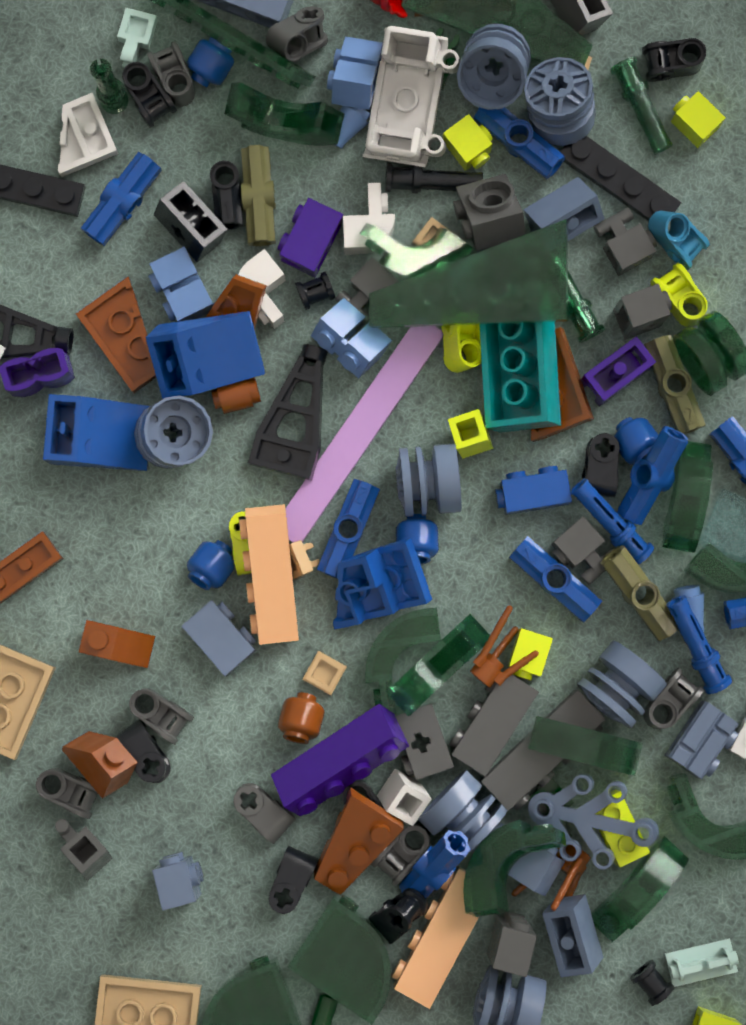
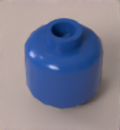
(210, 62)
(635, 439)
(423, 534)
(211, 565)

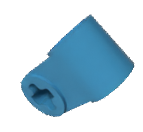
(682, 240)

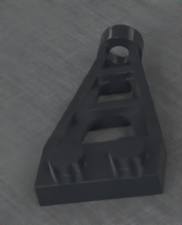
(43, 335)
(285, 455)

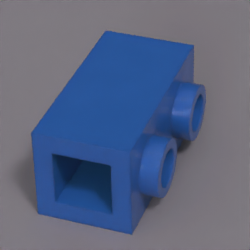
(533, 492)

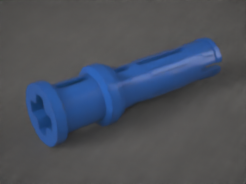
(621, 532)
(704, 657)

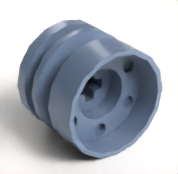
(482, 78)
(560, 100)
(183, 417)
(429, 480)
(621, 684)
(461, 812)
(506, 1004)

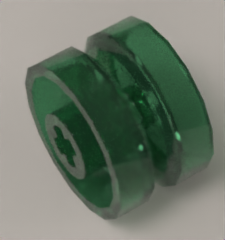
(711, 352)

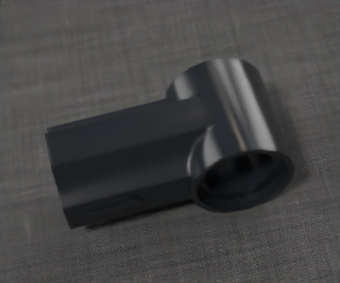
(227, 197)

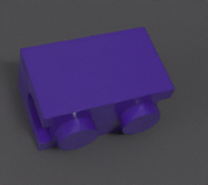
(310, 237)
(618, 371)

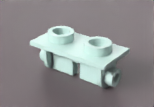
(702, 962)

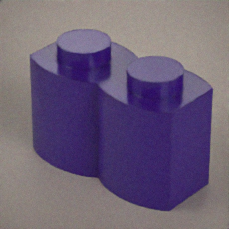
(29, 375)

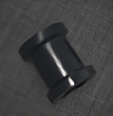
(315, 290)
(652, 983)

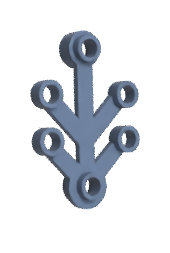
(586, 819)

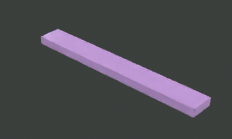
(360, 429)

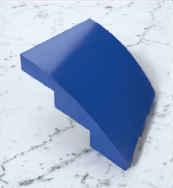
(379, 583)

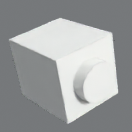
(404, 797)

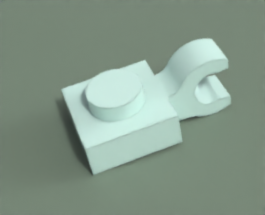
(136, 32)

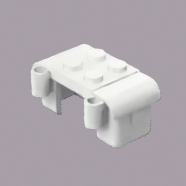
(408, 96)

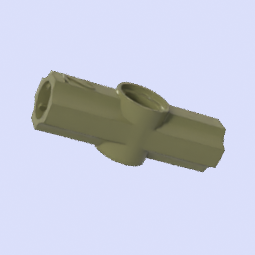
(258, 195)
(681, 405)
(628, 578)

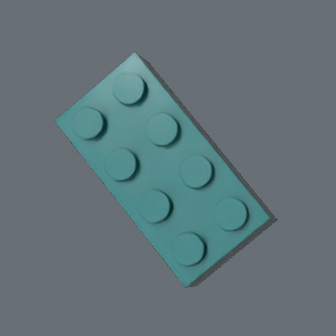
(520, 376)

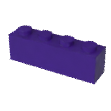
(339, 760)

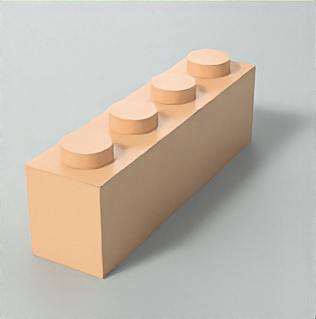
(271, 574)
(437, 945)

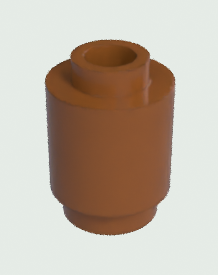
(236, 396)

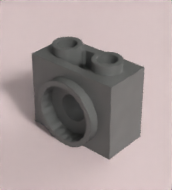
(489, 212)

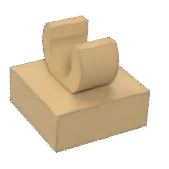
(299, 559)

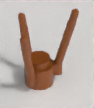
(487, 666)
(572, 869)

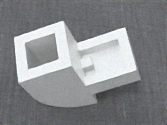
(354, 223)
(265, 271)

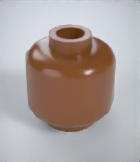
(301, 718)

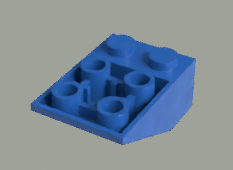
(204, 353)
(92, 433)

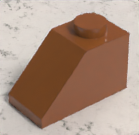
(116, 644)
(101, 761)

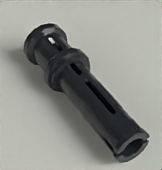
(417, 179)

